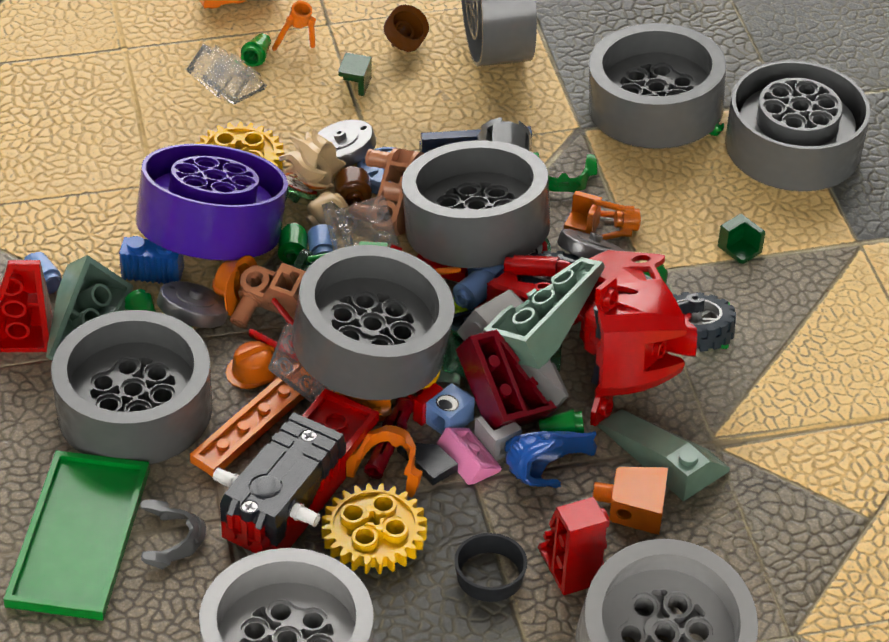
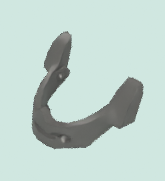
(185, 548)

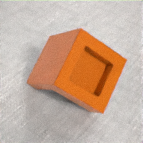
(584, 214)

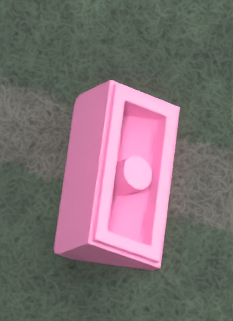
(472, 457)

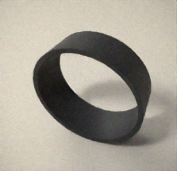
(496, 544)

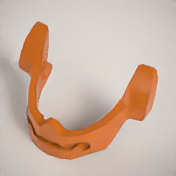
(397, 437)

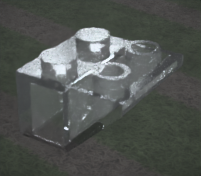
(225, 74)

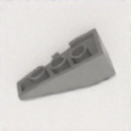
(547, 376)

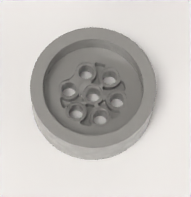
(663, 576)
(287, 599)

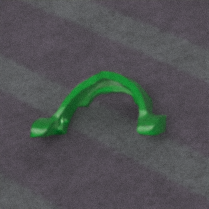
(566, 184)

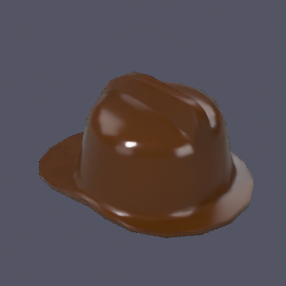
(406, 28)

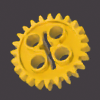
(248, 140)
(374, 528)

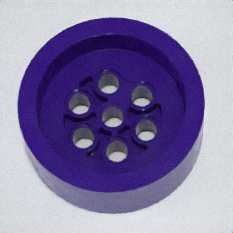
(211, 201)

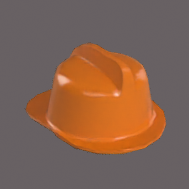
(228, 280)
(250, 365)

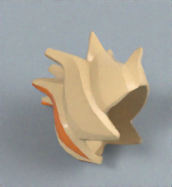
(313, 161)

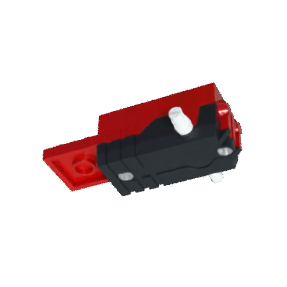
(293, 474)

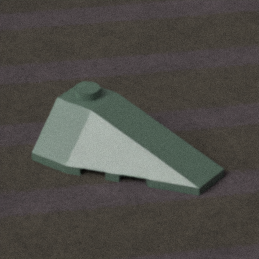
(84, 294)
(543, 321)
(688, 463)

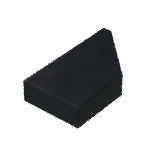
(432, 462)

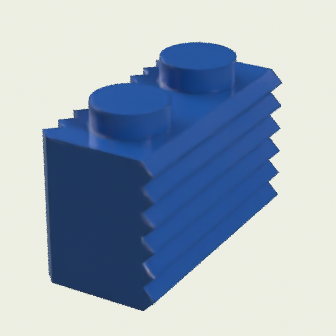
(149, 262)

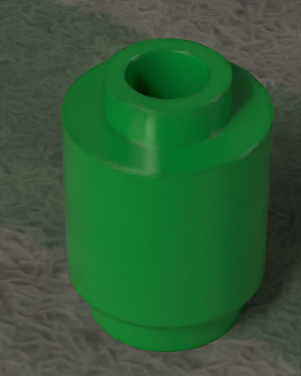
(291, 242)

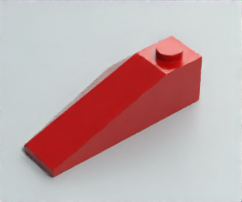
(24, 308)

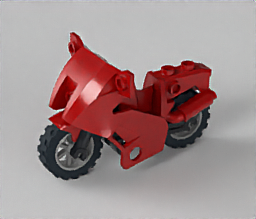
(628, 319)

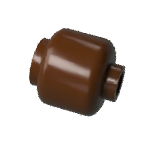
(353, 184)

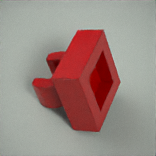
(420, 401)

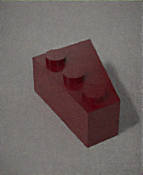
(499, 382)

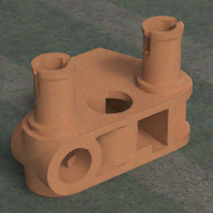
(395, 164)
(282, 285)

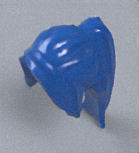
(531, 453)

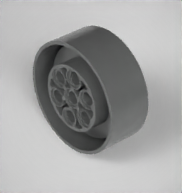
(500, 30)
(656, 85)
(797, 125)
(476, 203)
(372, 322)
(132, 386)

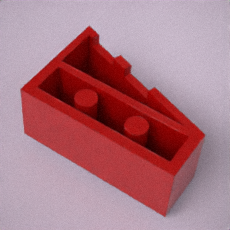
(575, 544)

